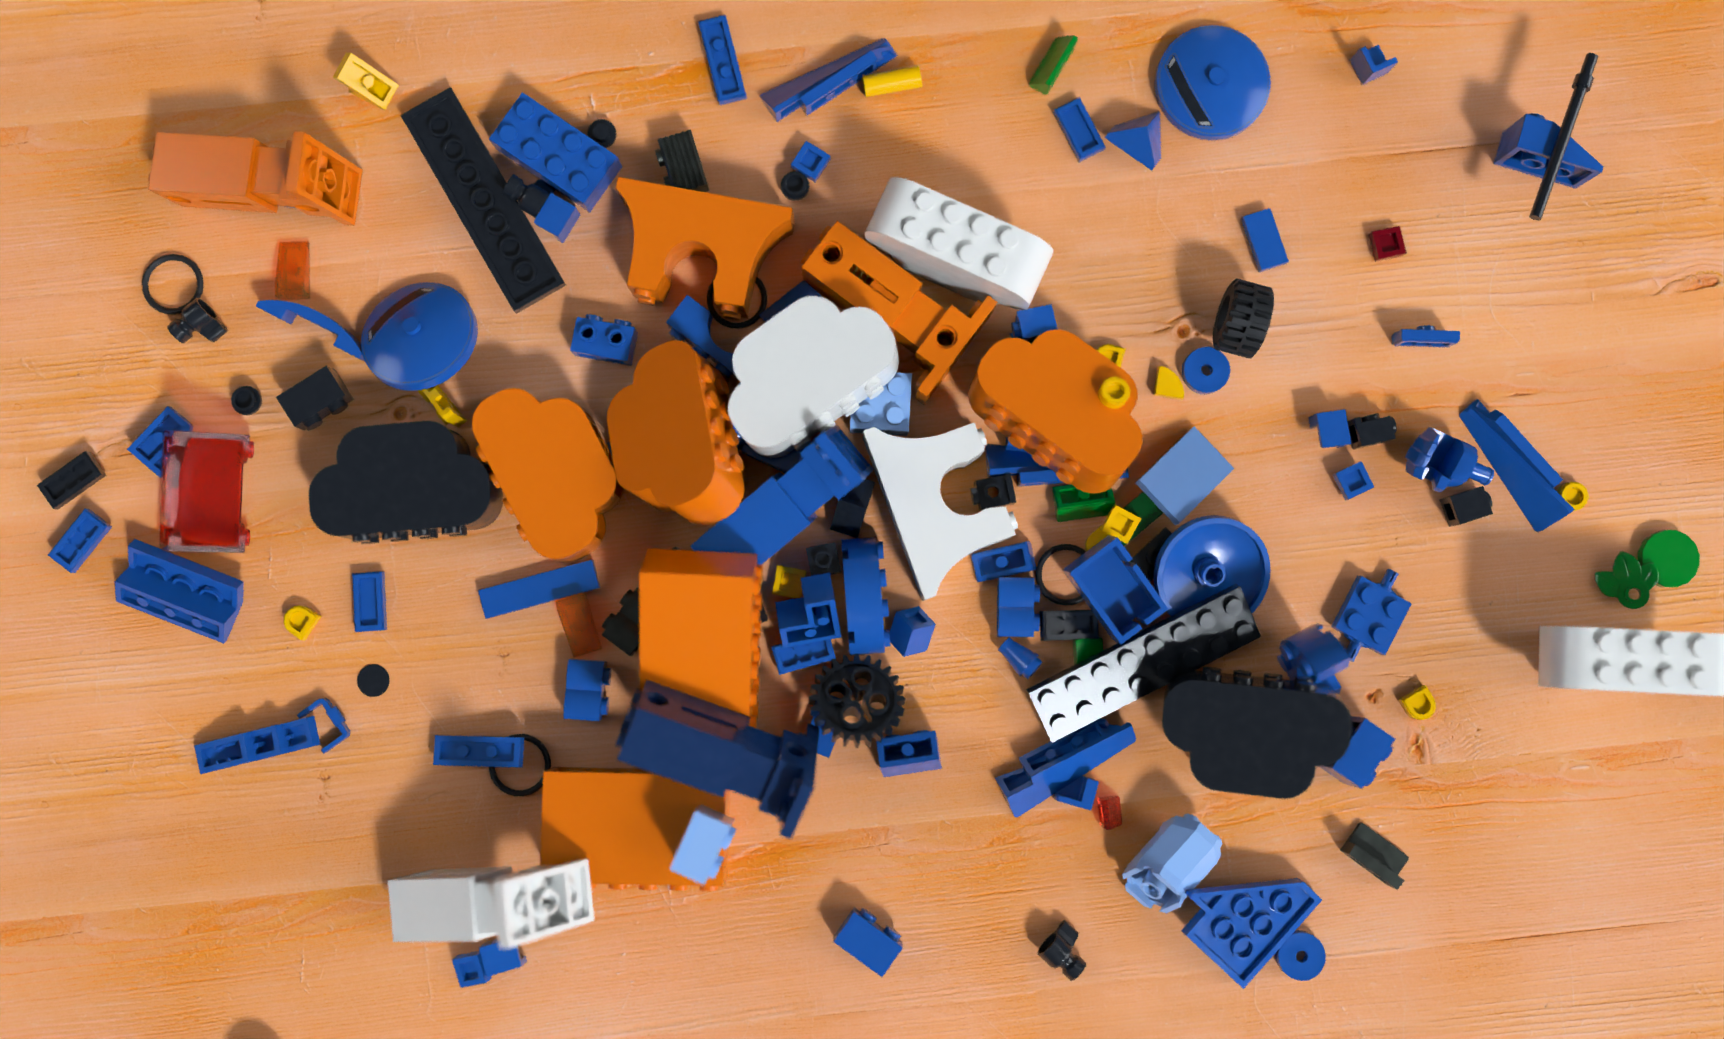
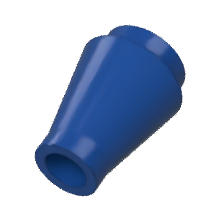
(1020, 658)

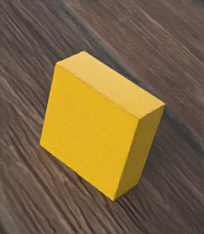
(1120, 523)
(788, 582)

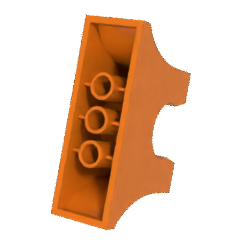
(686, 222)

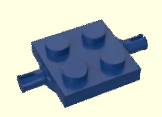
(1371, 615)

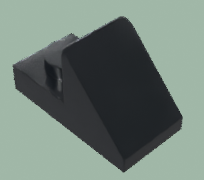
(852, 509)

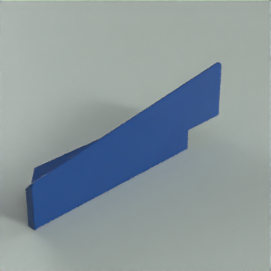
(827, 81)
(1021, 464)
(1518, 466)
(1061, 763)

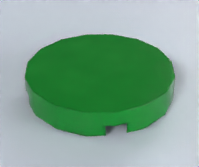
(1673, 555)

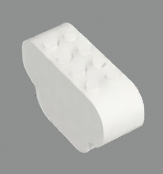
(957, 245)
(808, 372)
(1631, 660)

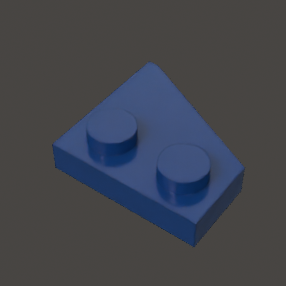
(149, 444)

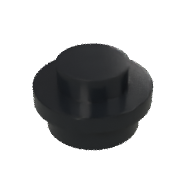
(602, 132)
(795, 186)
(246, 400)

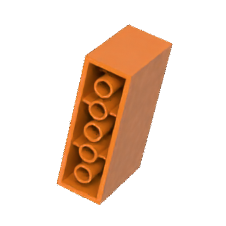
(702, 625)
(623, 824)

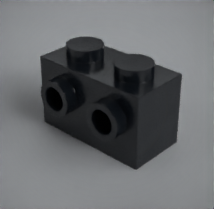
(315, 399)

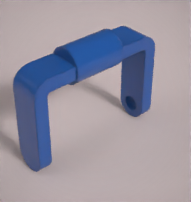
(335, 716)

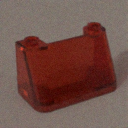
(203, 492)

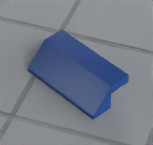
(180, 591)

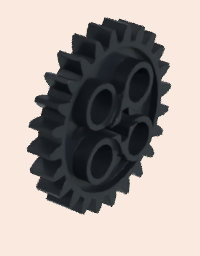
(879, 689)

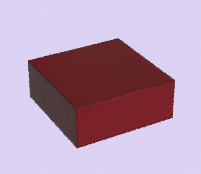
(1387, 243)

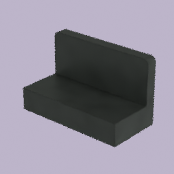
(1375, 855)

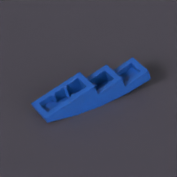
(257, 745)

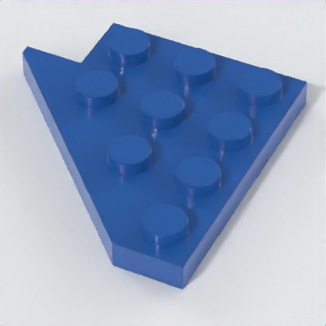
(1248, 922)

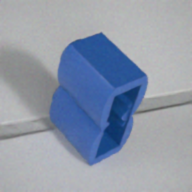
(1016, 607)
(586, 689)

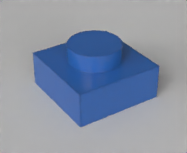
(810, 161)
(1353, 480)
(470, 969)

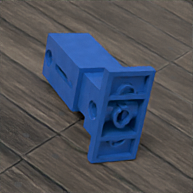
(789, 501)

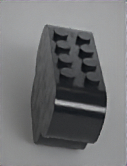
(403, 484)
(1255, 730)

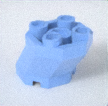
(1172, 863)

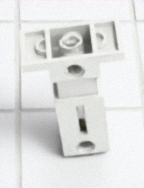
(490, 902)

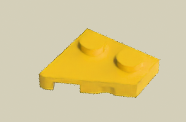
(445, 408)

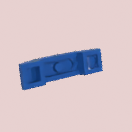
(288, 310)

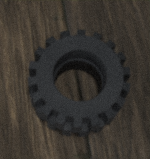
(1243, 318)

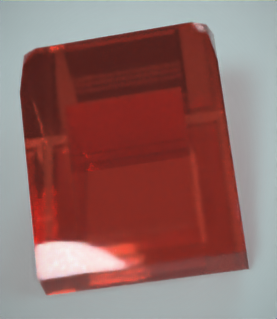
(1109, 812)

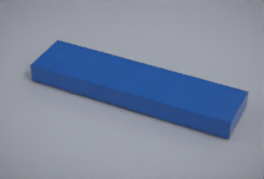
(539, 589)

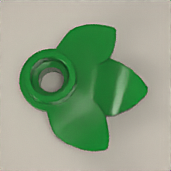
(1628, 575)

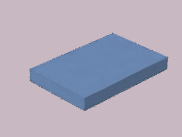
(1184, 475)

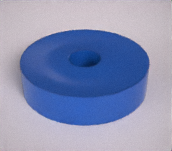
(1218, 366)
(1313, 959)

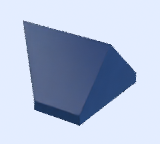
(1139, 139)

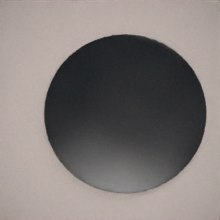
(373, 680)

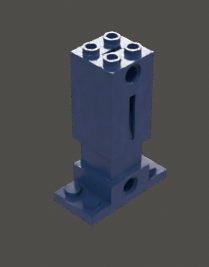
(719, 751)

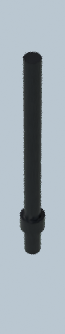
(1581, 84)

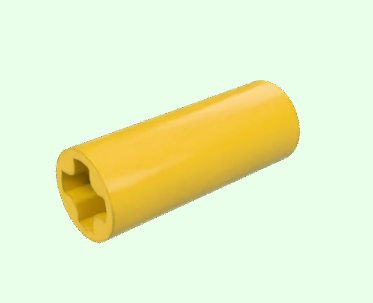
(892, 81)

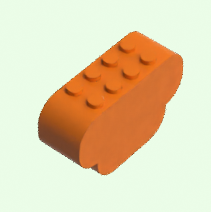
(1051, 407)
(676, 436)
(550, 470)

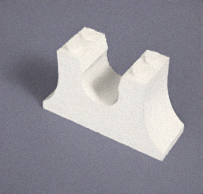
(928, 530)

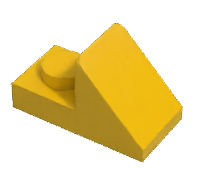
(365, 81)

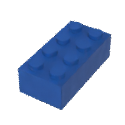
(556, 152)

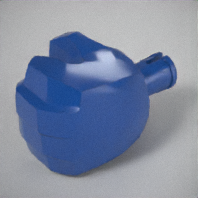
(1445, 461)

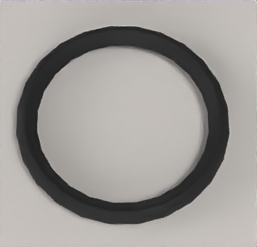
(153, 265)
(716, 316)
(1044, 557)
(505, 789)

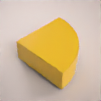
(1168, 384)

